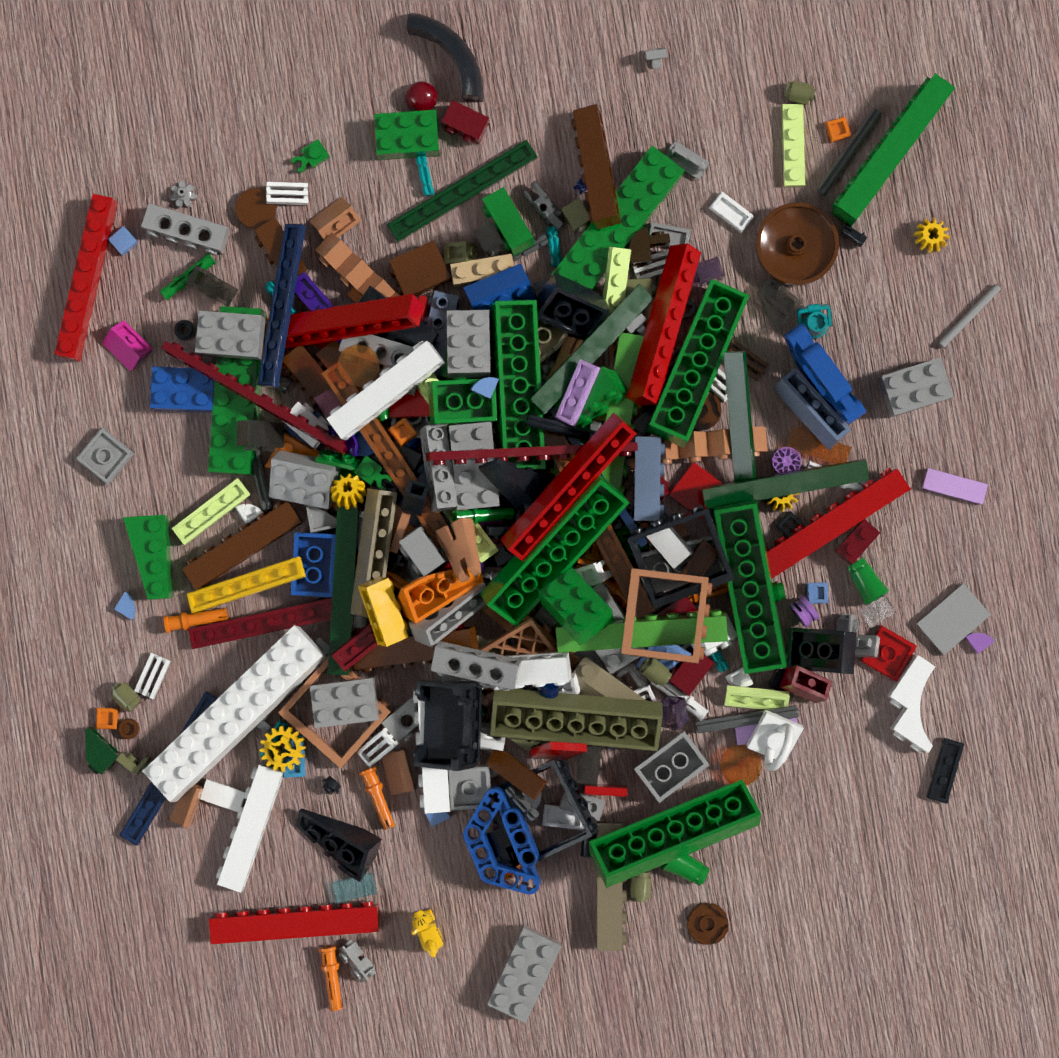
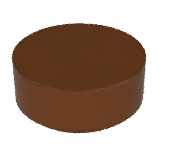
(128, 728)

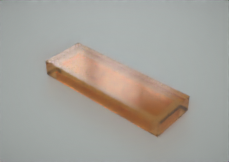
(810, 445)

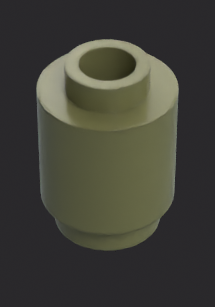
(799, 92)
(655, 671)
(125, 696)
(640, 887)

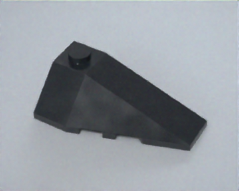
(405, 336)
(517, 485)
(347, 844)

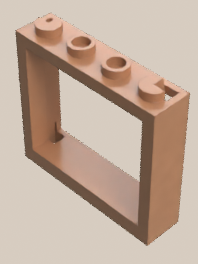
(703, 611)
(313, 737)

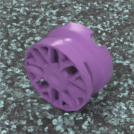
(785, 460)
(803, 611)

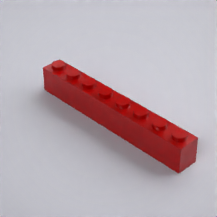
(86, 277)
(354, 320)
(663, 324)
(568, 486)
(836, 521)
(294, 923)

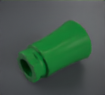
(867, 581)
(688, 868)

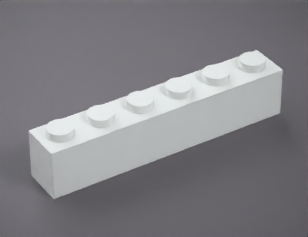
(386, 390)
(534, 670)
(432, 780)
(250, 827)

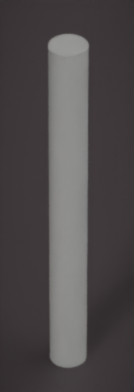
(969, 316)

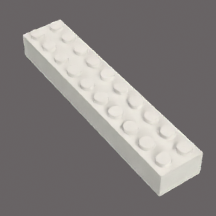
(234, 714)

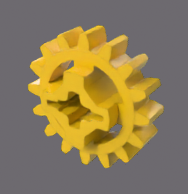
(279, 757)

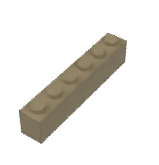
(374, 542)
(609, 905)

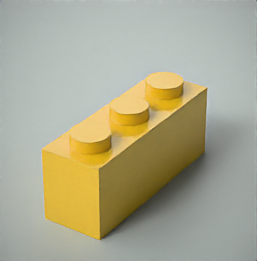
(383, 611)

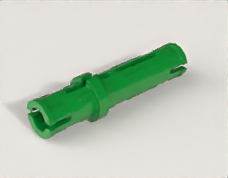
(180, 281)
(483, 515)

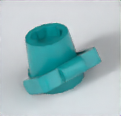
(815, 321)

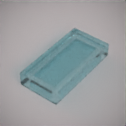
(352, 889)

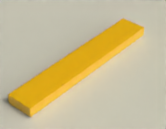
(246, 585)

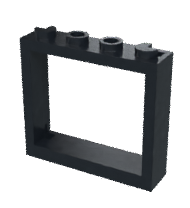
(690, 588)
(578, 802)

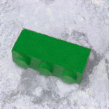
(507, 222)

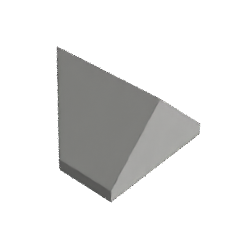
(320, 520)

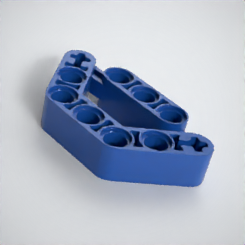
(823, 374)
(528, 871)

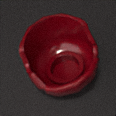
(421, 96)

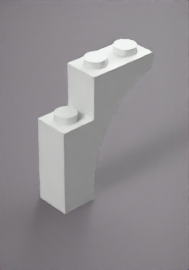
(907, 694)

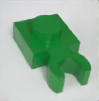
(313, 154)
(371, 472)

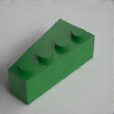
(152, 552)

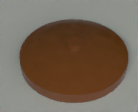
(797, 243)

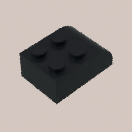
(571, 306)
(822, 650)

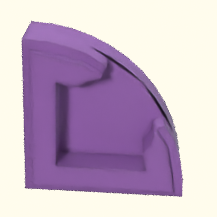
(979, 641)

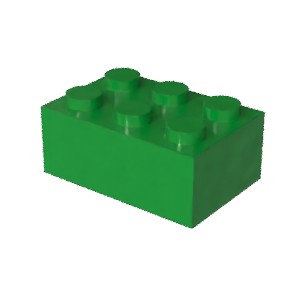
(406, 134)
(605, 392)
(455, 403)
(576, 606)

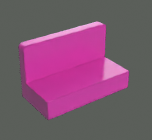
(126, 345)

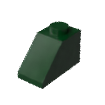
(99, 752)

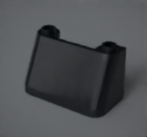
(450, 725)

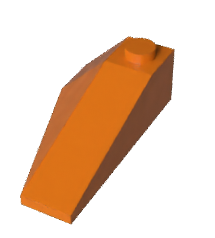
(432, 593)

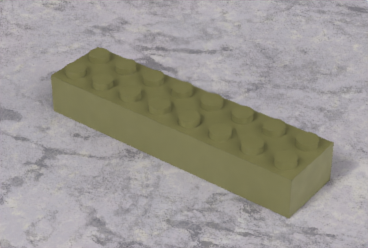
(577, 719)

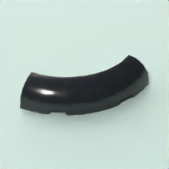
(455, 47)

